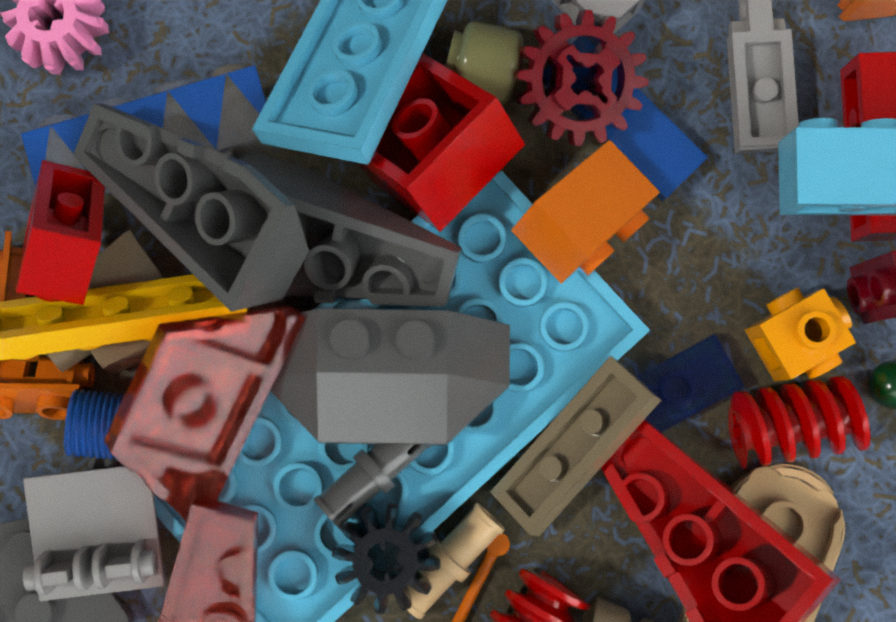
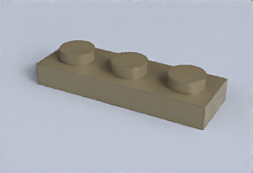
(575, 446)

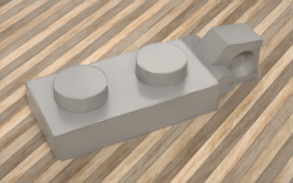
(761, 78)

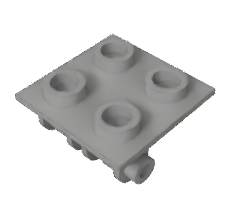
(91, 534)

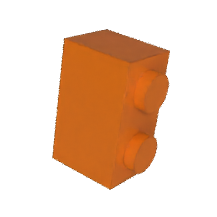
(584, 211)

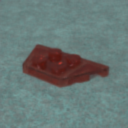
(199, 400)

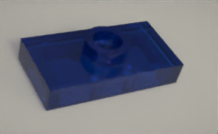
(690, 382)

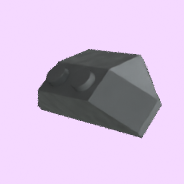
(393, 374)

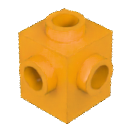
(802, 334)

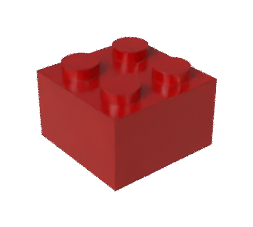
(442, 144)

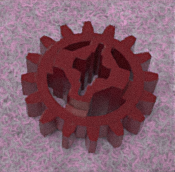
(600, 60)

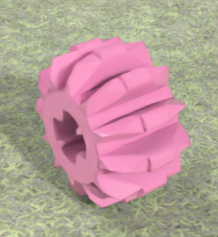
(66, 38)

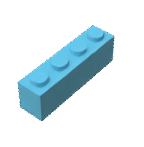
(838, 168)

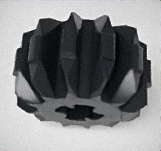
(408, 557)

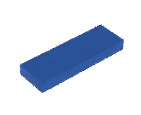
(649, 140)

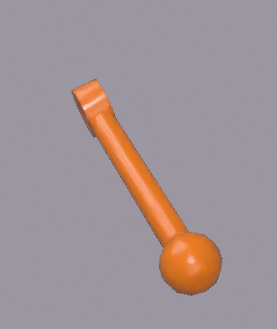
(496, 548)

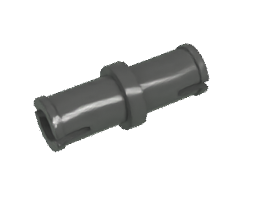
(365, 479)

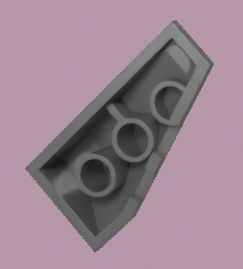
(200, 205)
(359, 245)

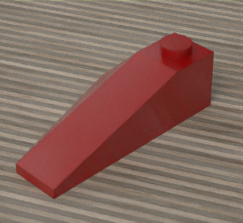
(711, 541)

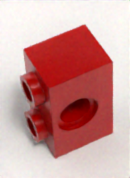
(62, 234)

